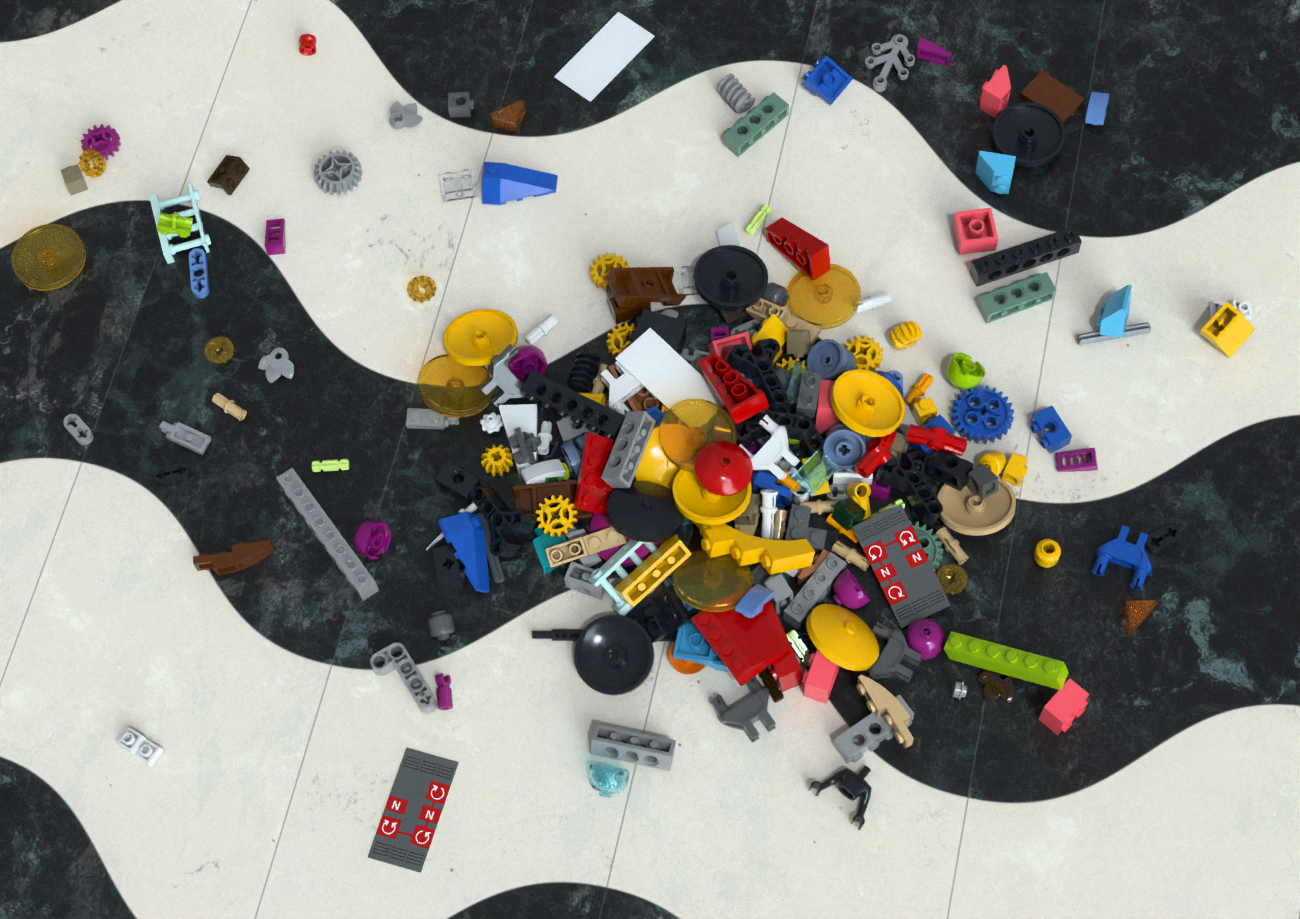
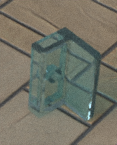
(794, 385)
(815, 472)

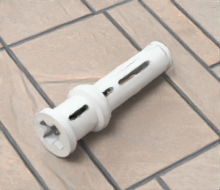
(768, 509)

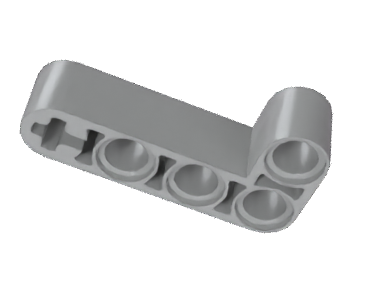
(409, 679)

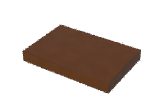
(1052, 94)

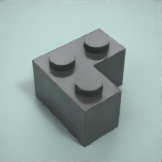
(798, 528)

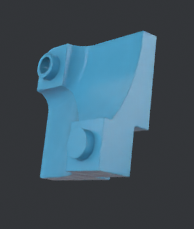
(693, 647)

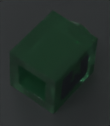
(848, 513)

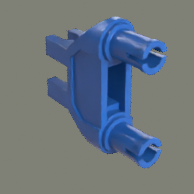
(1125, 555)

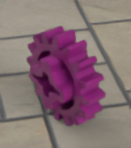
(100, 140)

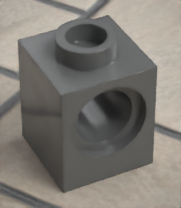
(454, 104)
(983, 481)

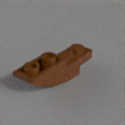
(242, 556)

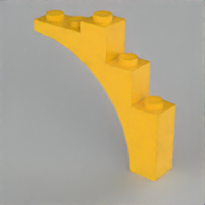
(774, 555)

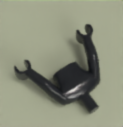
(851, 786)

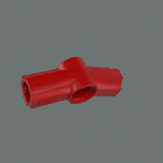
(936, 439)
(876, 455)

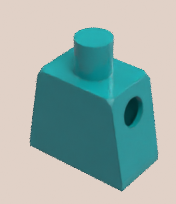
(541, 543)

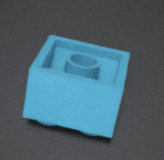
(995, 171)
(1115, 313)

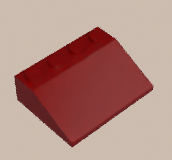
(740, 642)

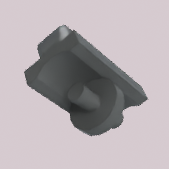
(527, 444)

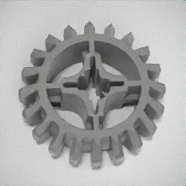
(328, 178)

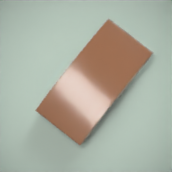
(805, 573)

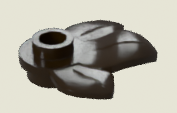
(996, 686)

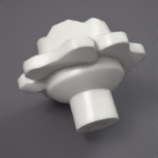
(491, 423)

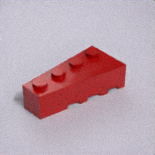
(799, 247)
(734, 392)
(786, 668)

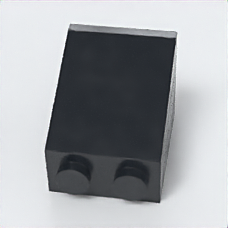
(670, 329)

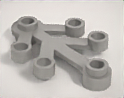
(890, 59)

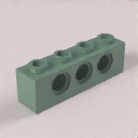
(777, 111)
(1010, 305)

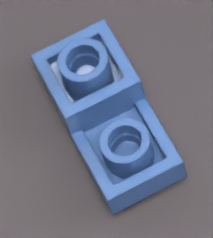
(1097, 108)
(753, 601)

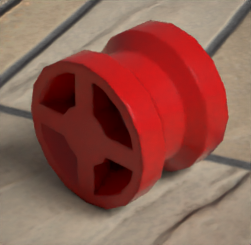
(307, 44)

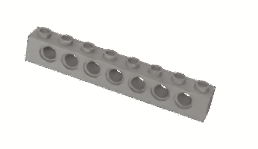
(327, 534)

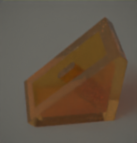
(509, 117)
(1136, 612)

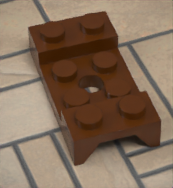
(630, 286)
(531, 495)

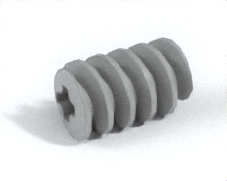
(735, 94)

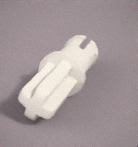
(872, 302)
(541, 330)
(546, 437)

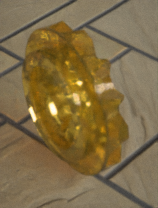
(98, 162)
(426, 283)
(214, 345)
(960, 577)

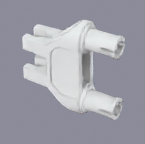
(621, 388)
(773, 450)

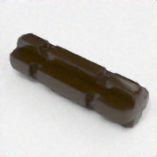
(771, 684)

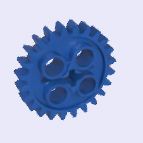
(984, 399)

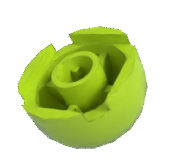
(964, 372)

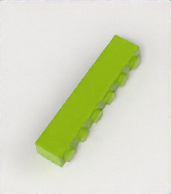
(1006, 660)

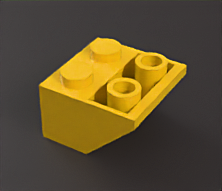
(773, 329)
(1227, 329)

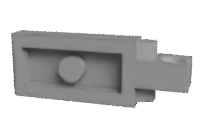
(428, 419)
(186, 436)

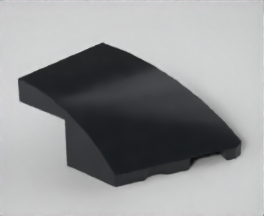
(661, 614)

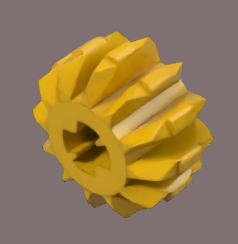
(905, 335)
(490, 460)

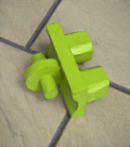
(174, 224)

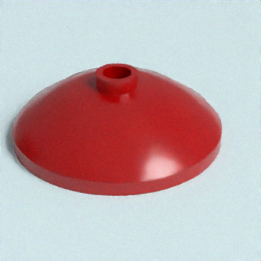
(719, 477)

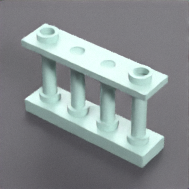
(170, 249)
(599, 575)

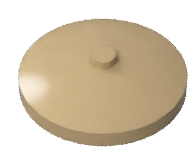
(971, 515)

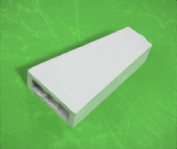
(520, 416)

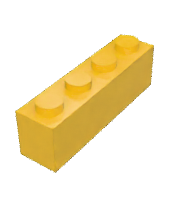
(652, 571)

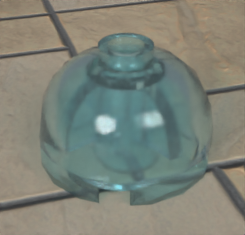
(608, 779)

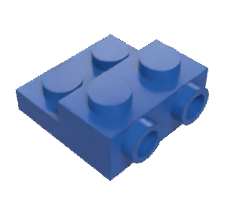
(826, 80)
(768, 480)

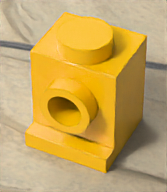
(923, 408)
(1015, 469)

